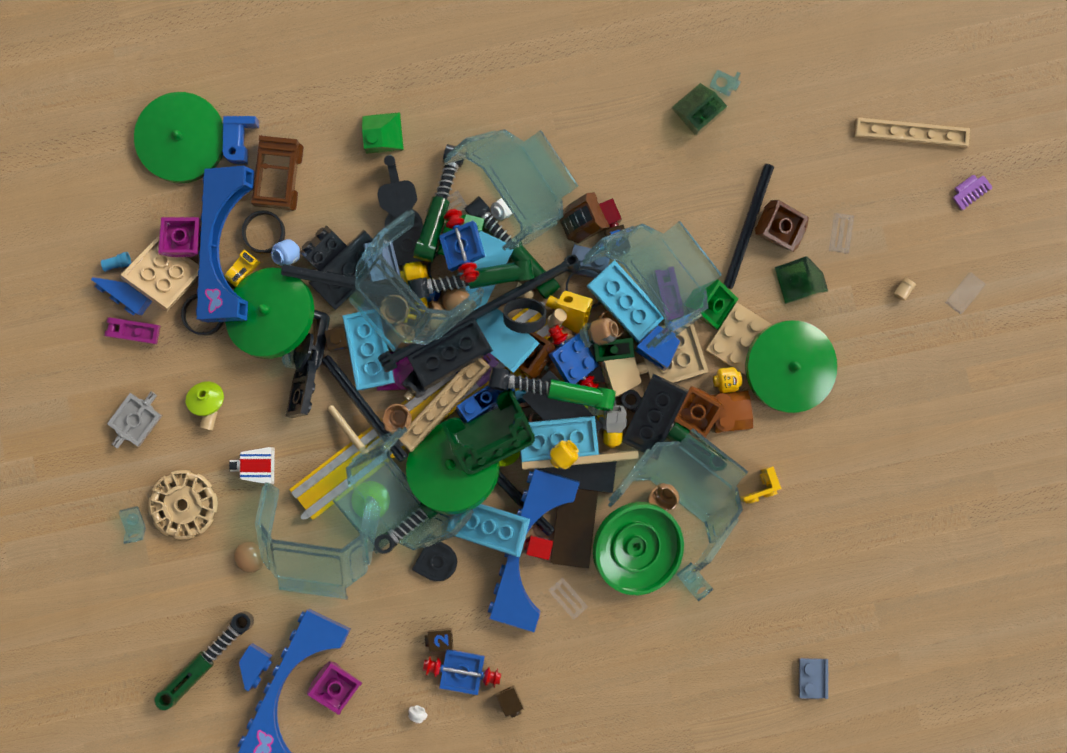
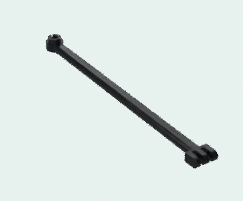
(570, 263)

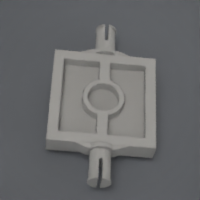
(134, 419)

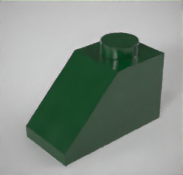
(615, 350)

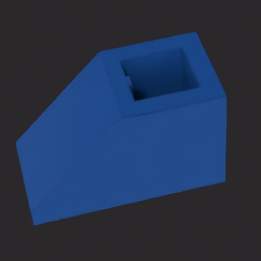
(253, 664)

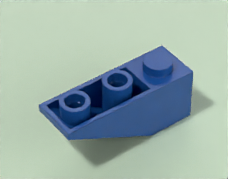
(124, 293)
(477, 404)

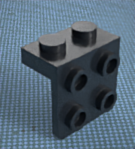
(322, 248)

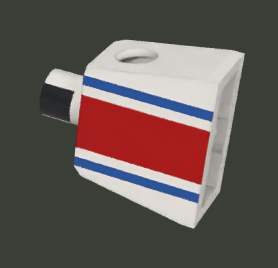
(255, 465)

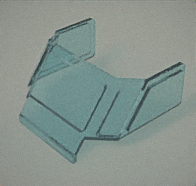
(525, 175)
(668, 270)
(391, 304)
(378, 476)
(704, 482)
(314, 567)

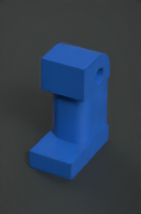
(234, 137)

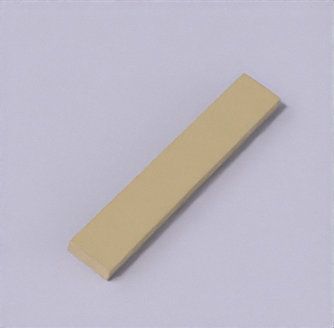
(912, 132)
(443, 403)
(604, 457)

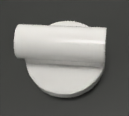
(500, 210)

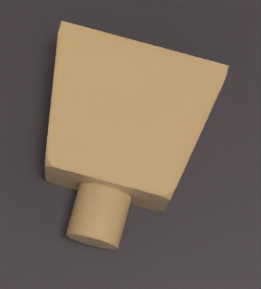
(622, 374)

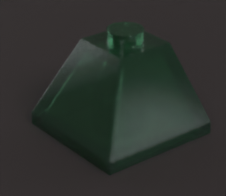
(800, 280)

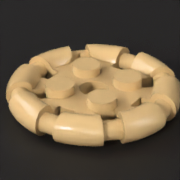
(194, 504)

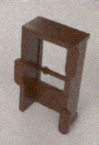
(277, 147)

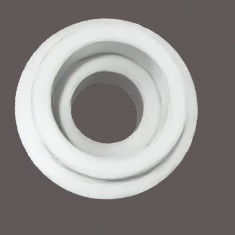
(417, 714)

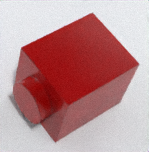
(538, 547)

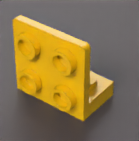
(767, 478)

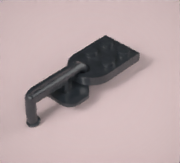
(396, 199)
(304, 376)

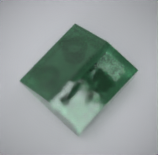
(699, 108)

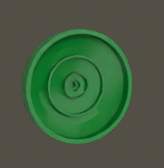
(179, 137)
(277, 314)
(791, 366)
(440, 480)
(638, 548)

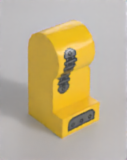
(241, 268)

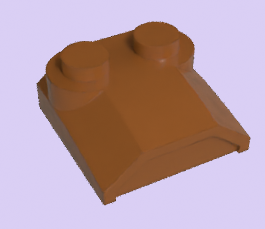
(699, 411)
(736, 413)

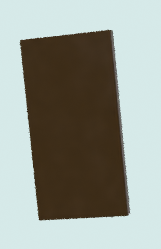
(575, 530)

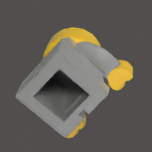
(613, 423)

